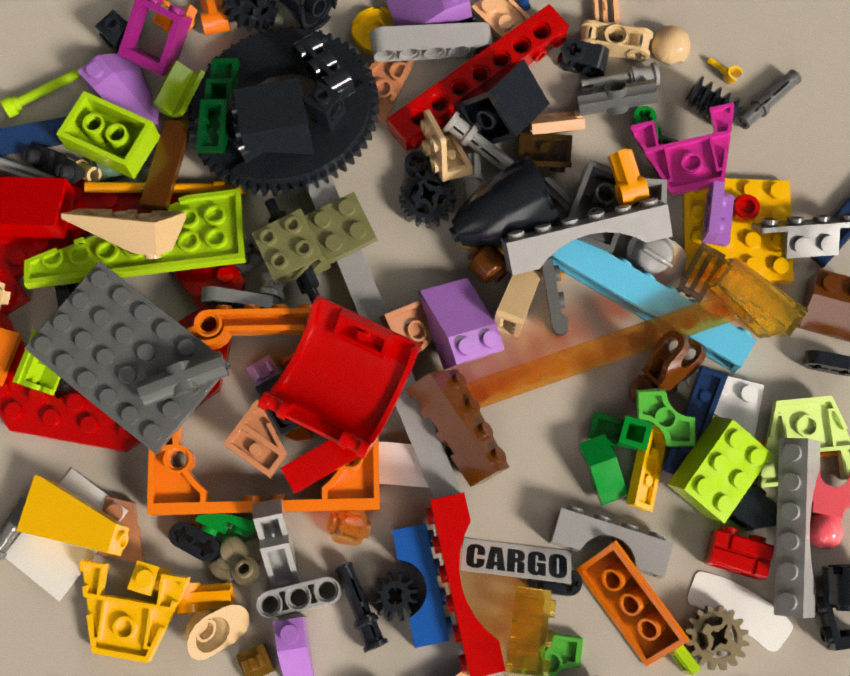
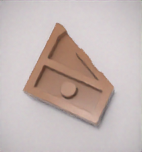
(257, 441)
(133, 550)

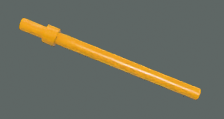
(136, 187)

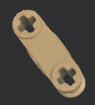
(628, 39)

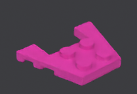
(691, 162)

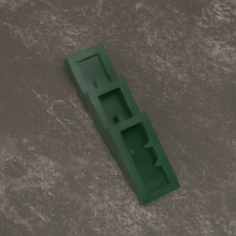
(215, 108)

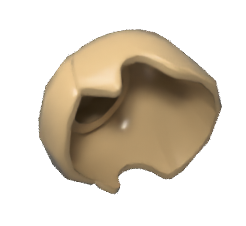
(671, 45)

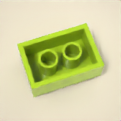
(108, 134)
(720, 469)

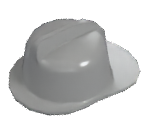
(660, 258)

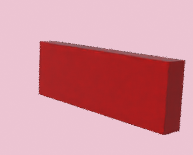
(316, 465)

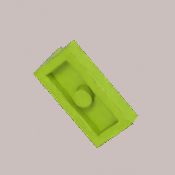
(177, 90)

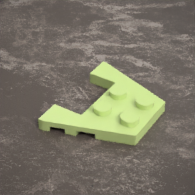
(806, 418)

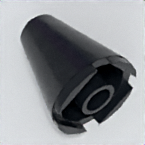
(310, 12)

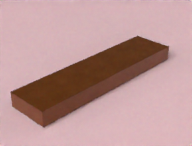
(165, 166)

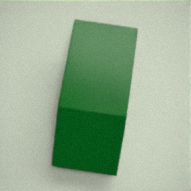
(621, 433)
(604, 469)

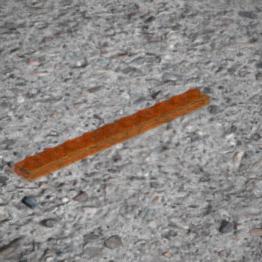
(600, 351)

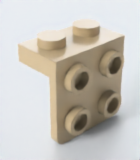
(444, 151)

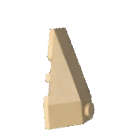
(137, 233)

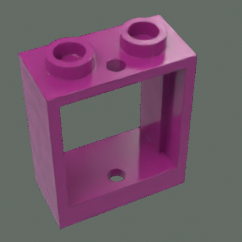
(174, 41)

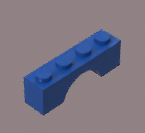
(429, 623)

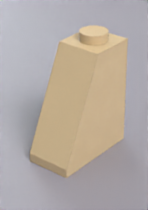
(517, 302)

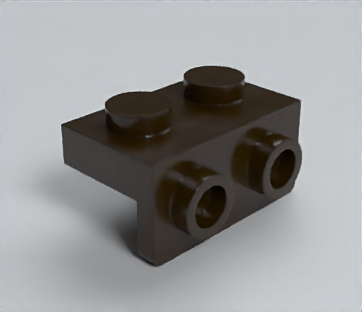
(547, 150)

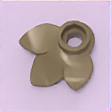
(236, 556)

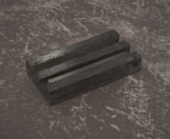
(689, 292)

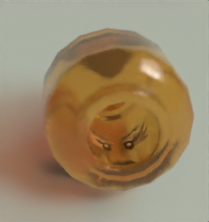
(348, 527)

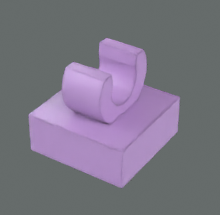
(262, 370)

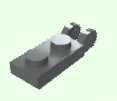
(555, 299)

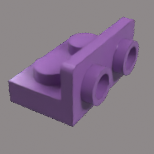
(717, 215)

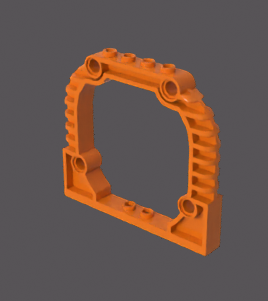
(179, 491)

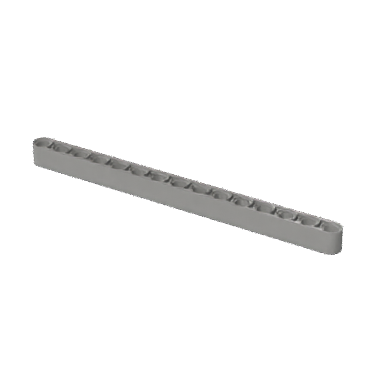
(369, 304)

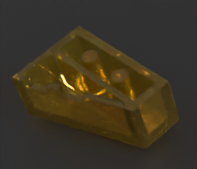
(755, 299)
(530, 632)

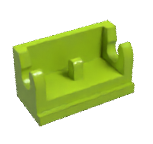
(35, 374)

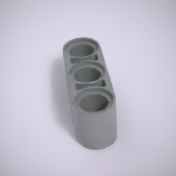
(285, 597)

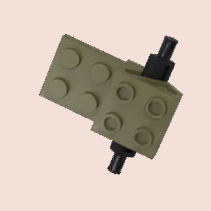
(305, 245)

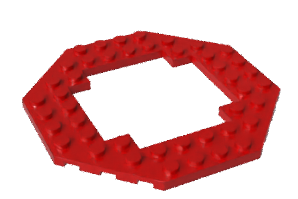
(72, 415)

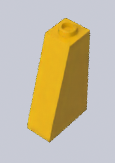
(67, 518)

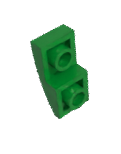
(221, 522)

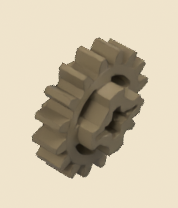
(726, 644)

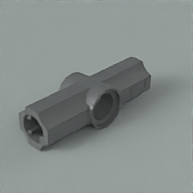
(617, 97)
(182, 378)

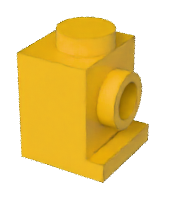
(146, 578)

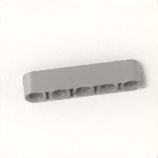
(429, 41)

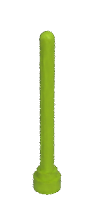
(14, 104)

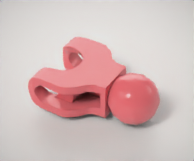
(827, 512)

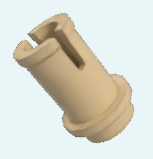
(91, 173)

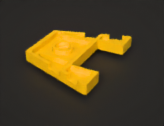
(127, 625)

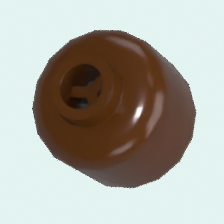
(487, 264)

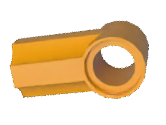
(629, 185)
(205, 597)

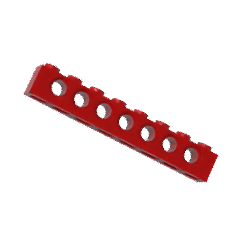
(543, 23)

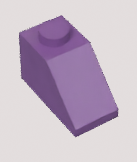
(293, 646)

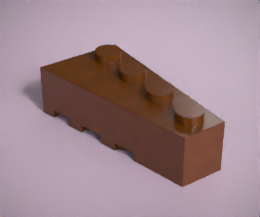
(460, 424)

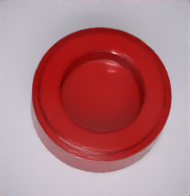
(746, 208)

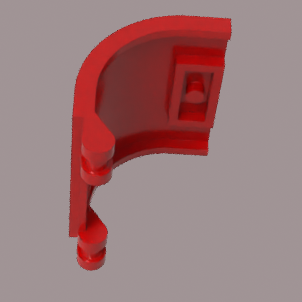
(343, 377)

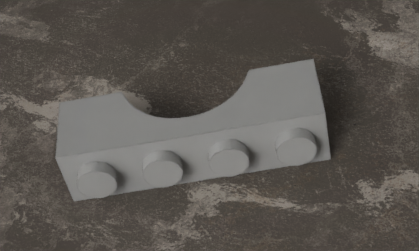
(647, 552)

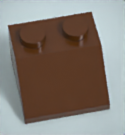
(828, 305)

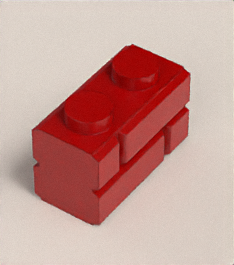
(739, 554)

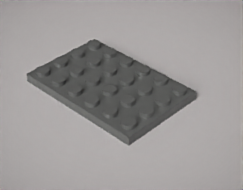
(110, 340)

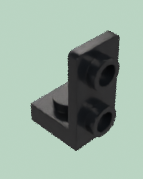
(829, 631)

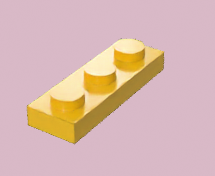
(647, 473)

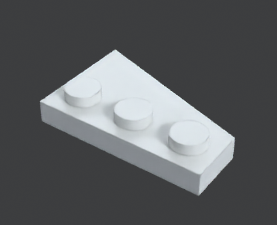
(738, 400)

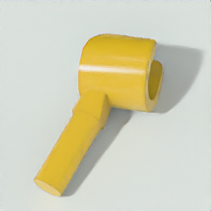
(727, 77)

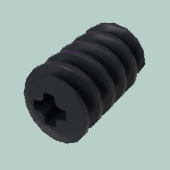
(707, 98)

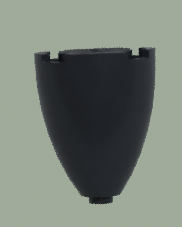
(505, 203)

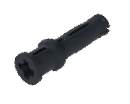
(365, 620)

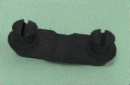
(53, 163)

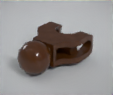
(668, 367)

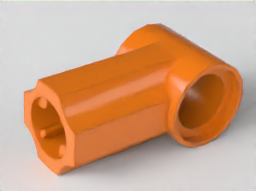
(213, 18)

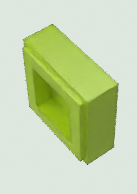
(685, 660)

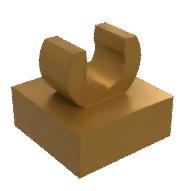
(256, 661)

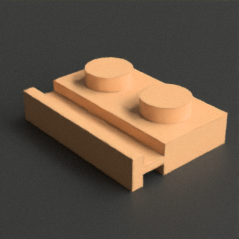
(500, 15)
(557, 122)

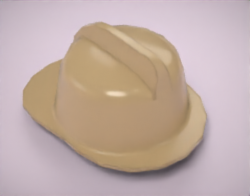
(215, 630)

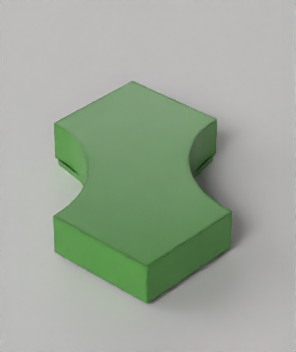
(675, 427)
(564, 653)

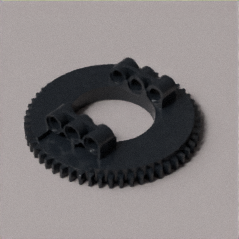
(323, 61)

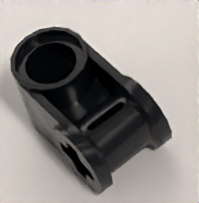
(585, 58)

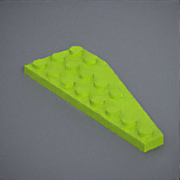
(208, 238)

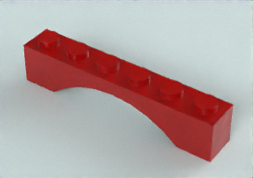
(480, 648)

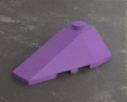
(121, 84)

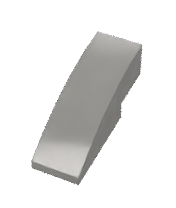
(275, 543)

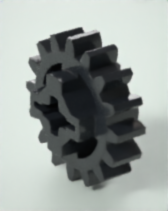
(251, 13)
(435, 191)

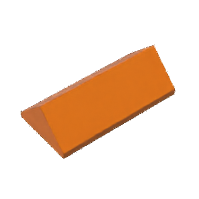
(632, 604)

